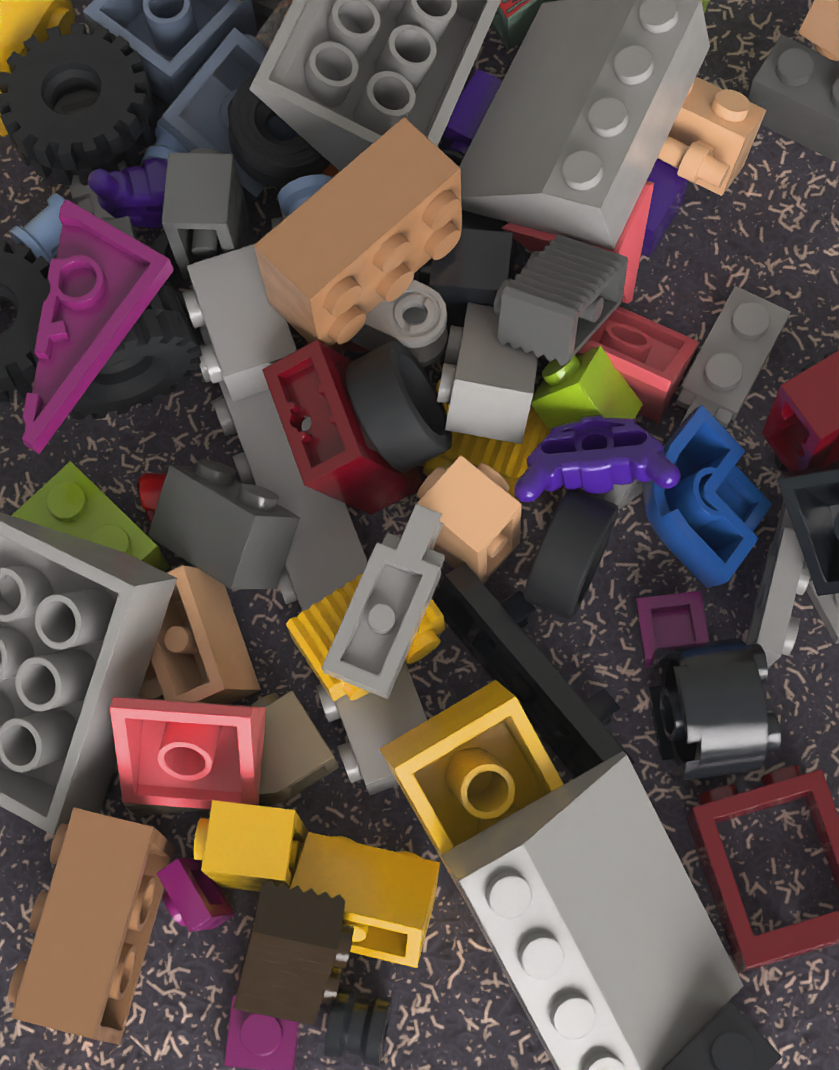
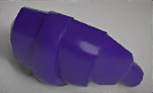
(133, 192)
(595, 457)

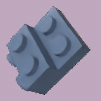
(202, 108)

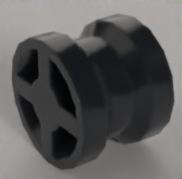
(358, 1026)

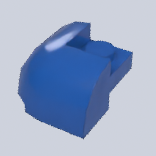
(714, 505)

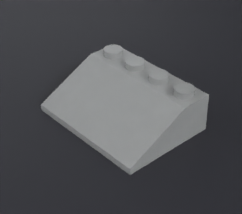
(362, 65)
(584, 115)
(71, 639)
(596, 923)

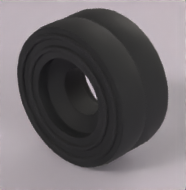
(261, 154)

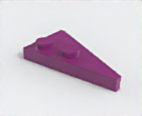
(94, 300)

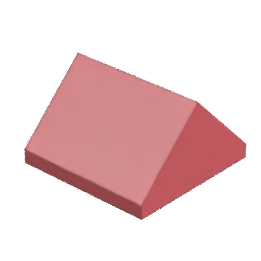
(646, 356)
(187, 751)

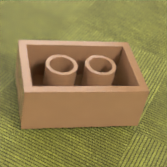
(362, 236)
(92, 927)

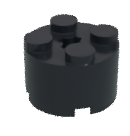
(712, 708)

